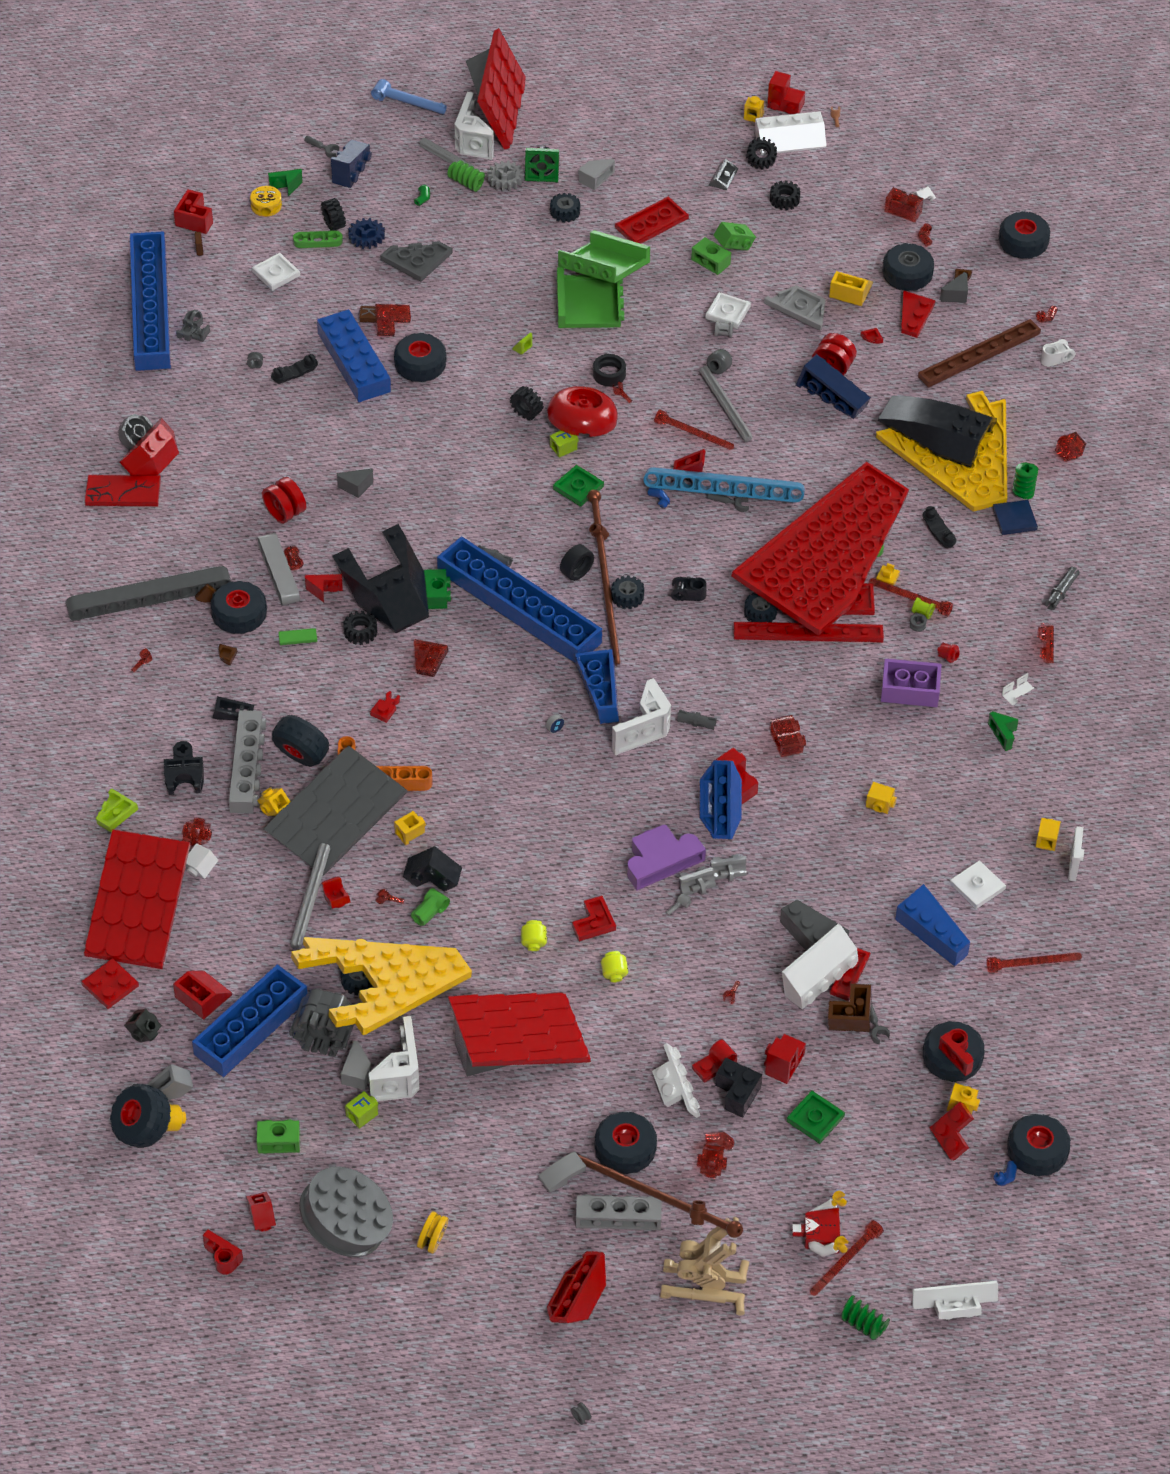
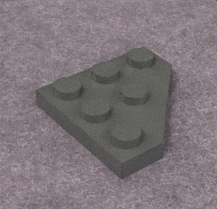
(417, 259)

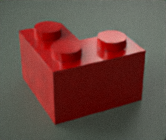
(783, 97)
(192, 213)
(749, 782)
(783, 1057)

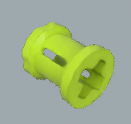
(923, 608)

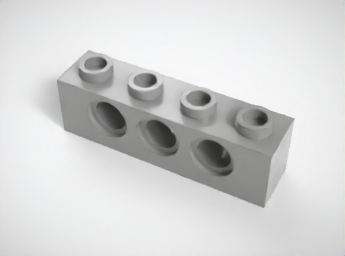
(610, 1219)

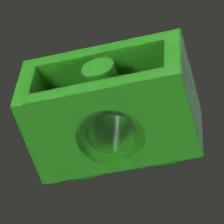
(734, 236)
(711, 256)
(286, 1143)

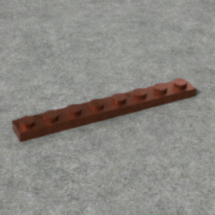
(979, 353)

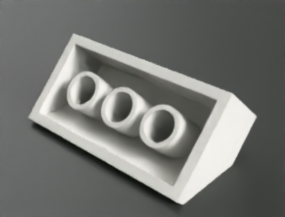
(792, 131)
(819, 967)

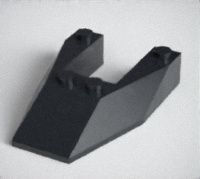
(394, 596)

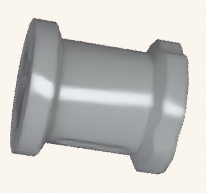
(724, 329)

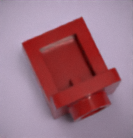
(335, 893)

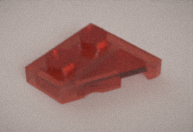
(429, 657)

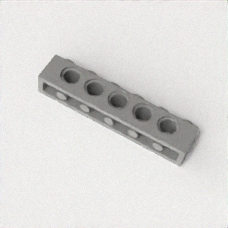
(246, 762)

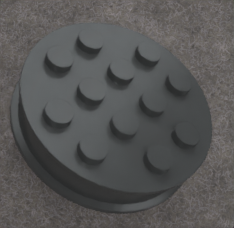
(346, 1211)

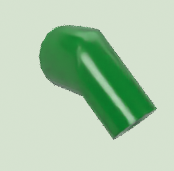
(424, 195)

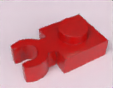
(385, 709)

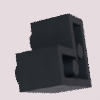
(432, 867)
(741, 1085)

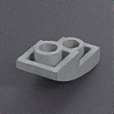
(562, 1170)

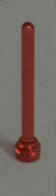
(663, 418)
(943, 607)
(995, 964)
(872, 1230)

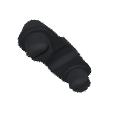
(298, 369)
(938, 527)

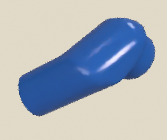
(660, 494)
(1007, 1177)

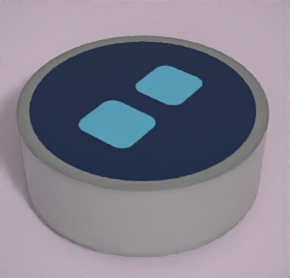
(555, 723)

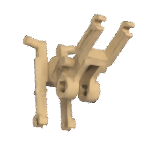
(705, 1269)

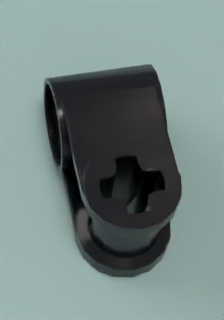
(691, 589)

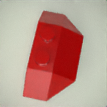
(152, 451)
(579, 1289)

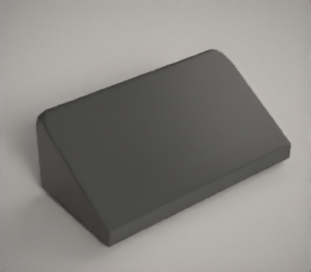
(724, 175)

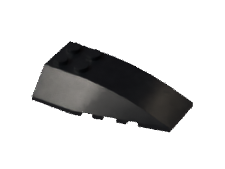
(943, 427)

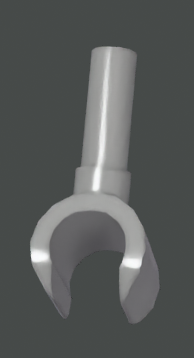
(683, 900)

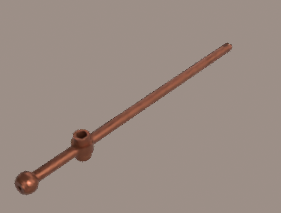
(600, 533)
(696, 1211)

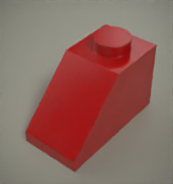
(261, 1211)

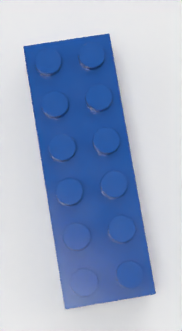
(353, 355)
(249, 1020)

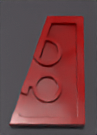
(915, 313)

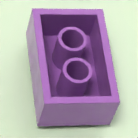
(911, 682)

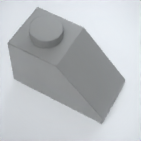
(596, 172)
(356, 1068)
(173, 1082)

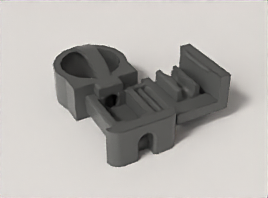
(195, 330)

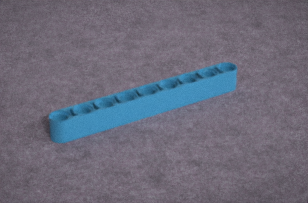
(716, 479)

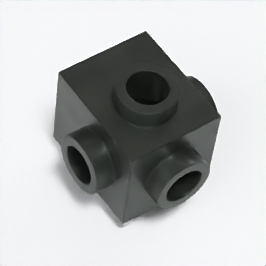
(143, 1025)

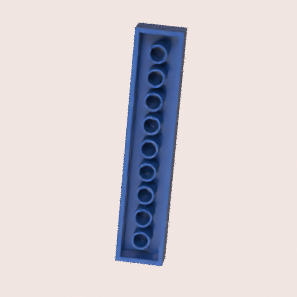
(150, 301)
(519, 599)

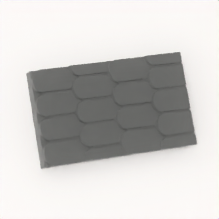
(336, 808)

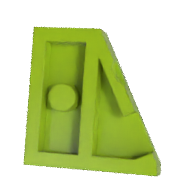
(115, 810)

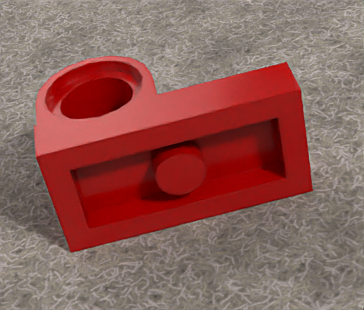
(956, 1051)
(709, 1065)
(223, 1251)

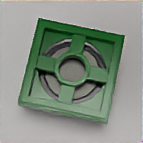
(542, 162)

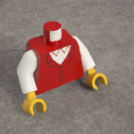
(822, 1227)

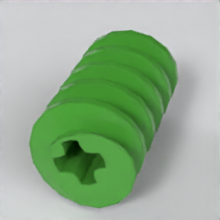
(466, 175)

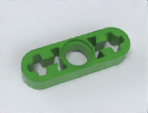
(317, 234)

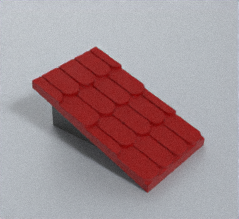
(498, 86)
(137, 899)
(516, 1031)

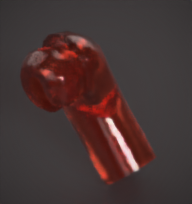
(924, 233)
(1049, 316)
(721, 1139)

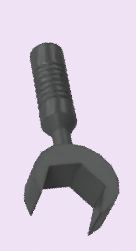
(328, 149)
(724, 499)
(877, 1029)

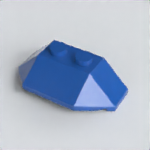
(721, 799)

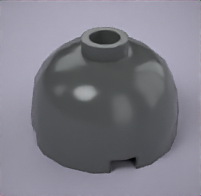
(133, 429)

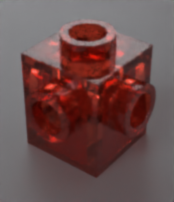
(1070, 446)
(191, 834)
(714, 1154)

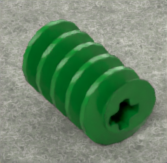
(1025, 480)
(863, 1319)

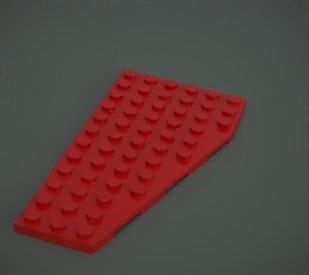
(828, 551)

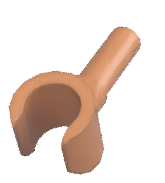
(835, 114)

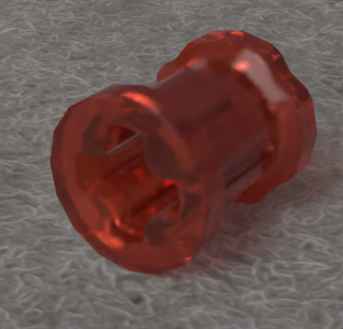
(293, 557)

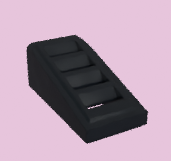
(225, 714)

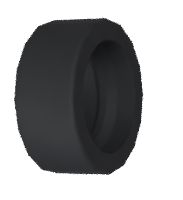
(609, 379)
(576, 562)

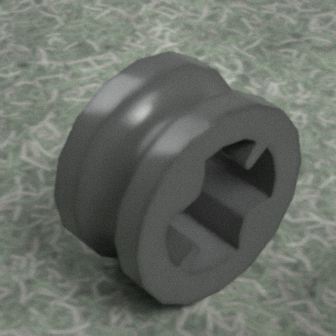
(255, 356)
(918, 627)
(581, 1413)

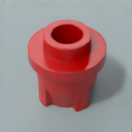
(948, 652)

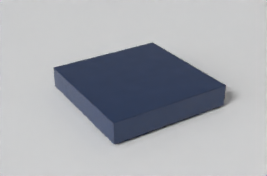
(1015, 517)

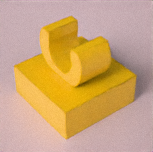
(888, 574)

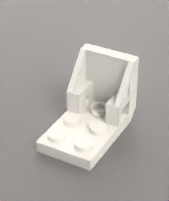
(471, 133)
(645, 728)
(393, 1081)

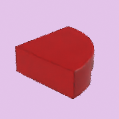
(872, 335)

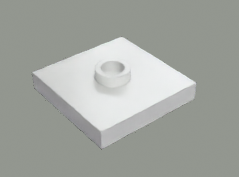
(276, 271)
(728, 309)
(1076, 853)
(977, 884)

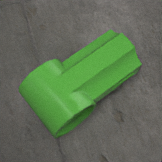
(433, 903)

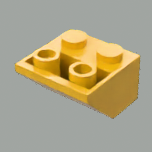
(849, 288)

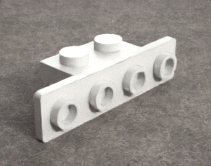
(673, 1082)
(956, 1300)

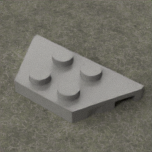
(800, 305)

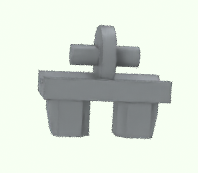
(729, 867)
(697, 881)

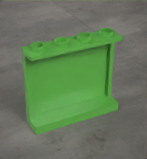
(606, 257)
(588, 302)

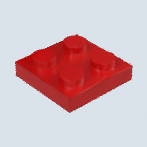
(110, 983)

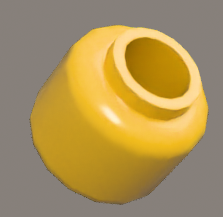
(178, 1118)

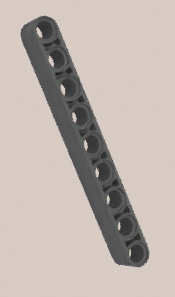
(145, 593)

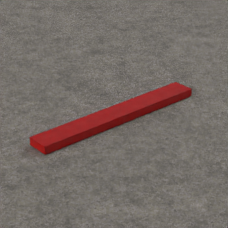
(798, 632)

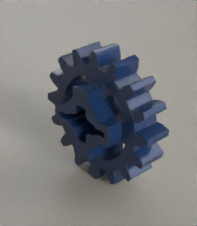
(366, 233)

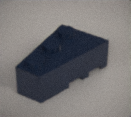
(349, 163)

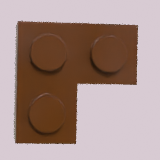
(853, 1014)

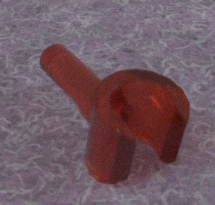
(620, 391)
(145, 658)
(384, 895)
(731, 993)

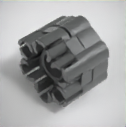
(314, 1023)

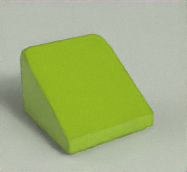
(523, 345)

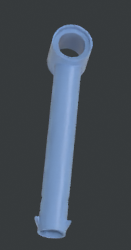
(383, 89)

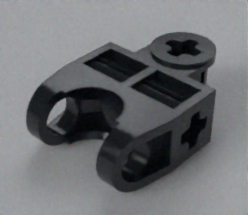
(183, 768)

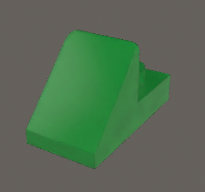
(291, 179)
(1003, 728)

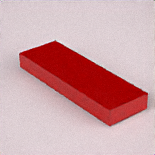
(842, 987)

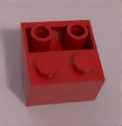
(200, 992)

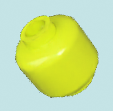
(533, 935)
(614, 966)

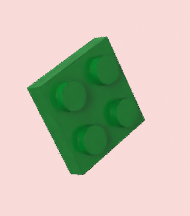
(577, 484)
(815, 1117)

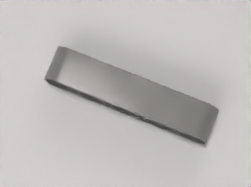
(278, 569)

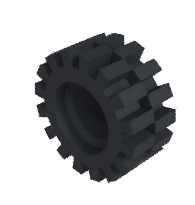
(758, 161)
(785, 188)
(333, 214)
(526, 403)
(360, 635)

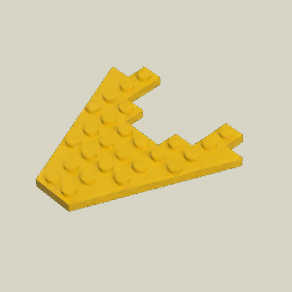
(974, 486)
(398, 972)

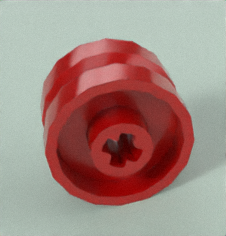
(837, 351)
(284, 500)

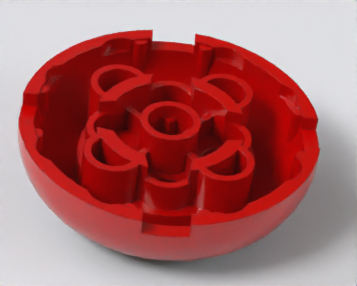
(582, 411)

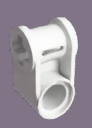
(1056, 353)

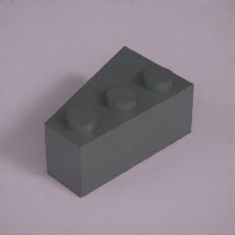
(806, 923)

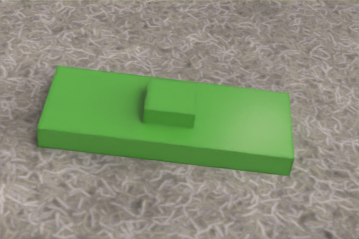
(297, 636)

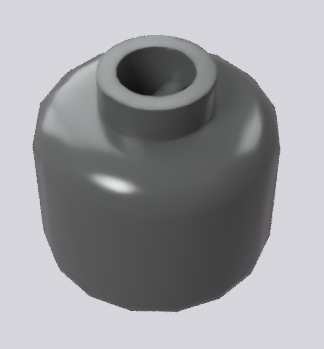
(719, 361)

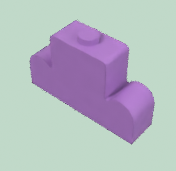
(661, 855)

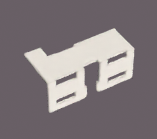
(925, 193)
(1020, 690)

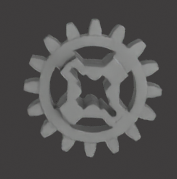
(505, 175)

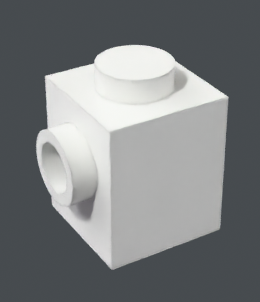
(200, 861)

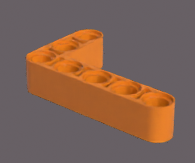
(410, 777)

